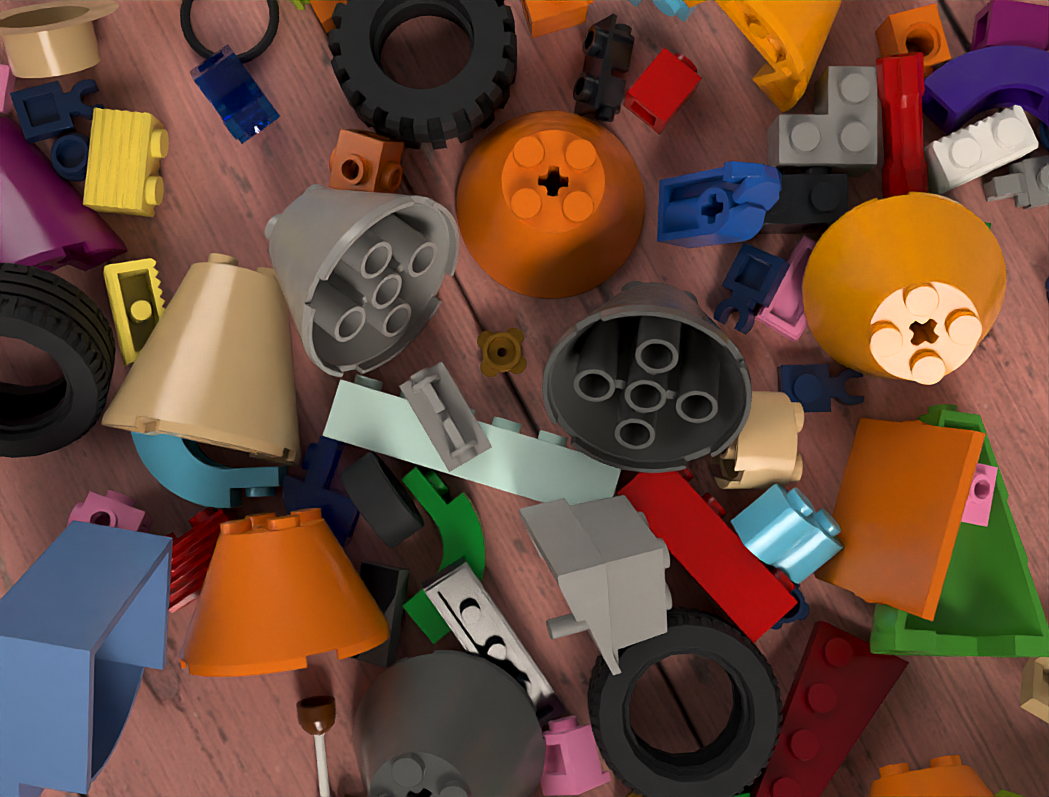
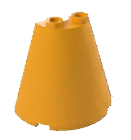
(787, 36)

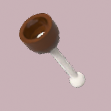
(317, 717)

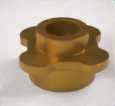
(491, 343)

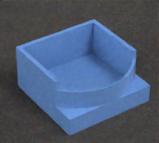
(76, 654)

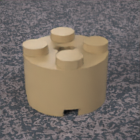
(765, 447)

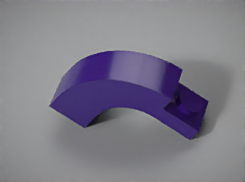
(987, 81)

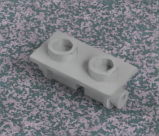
(445, 416)

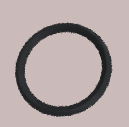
(243, 57)

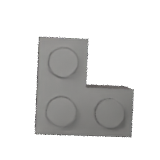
(839, 132)

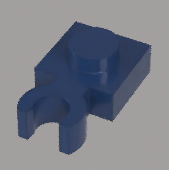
(49, 112)
(752, 280)
(814, 387)

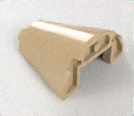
(218, 366)

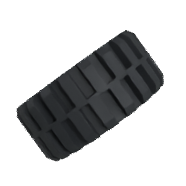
(435, 112)

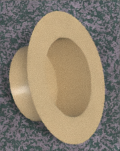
(53, 37)

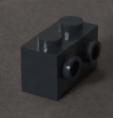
(807, 202)

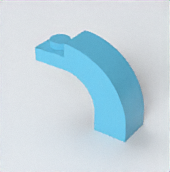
(197, 478)

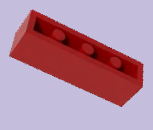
(711, 550)

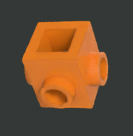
(366, 162)

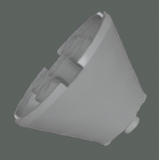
(361, 272)

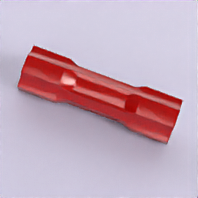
(900, 93)

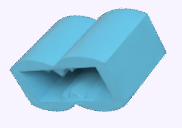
(788, 532)

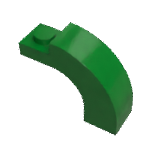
(461, 536)

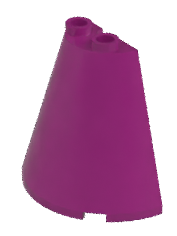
(44, 213)

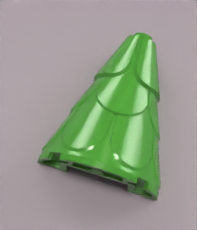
(988, 590)

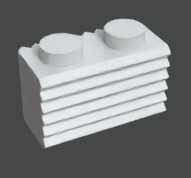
(978, 149)

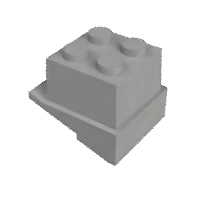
(605, 569)

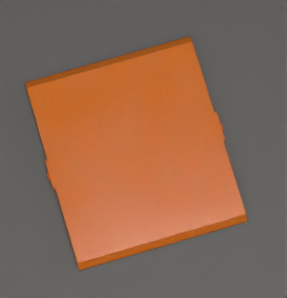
(901, 512)

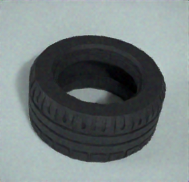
(77, 336)
(716, 768)

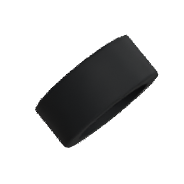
(381, 499)

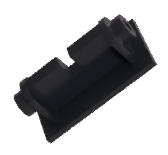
(606, 48)

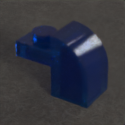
(234, 94)
(315, 490)

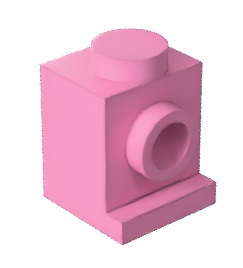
(571, 759)

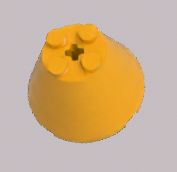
(904, 287)

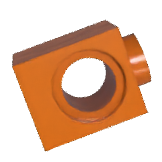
(917, 26)

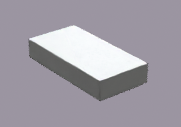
(389, 590)

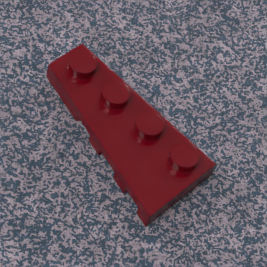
(826, 711)

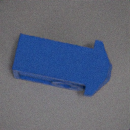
(716, 204)

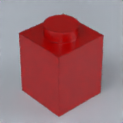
(662, 89)

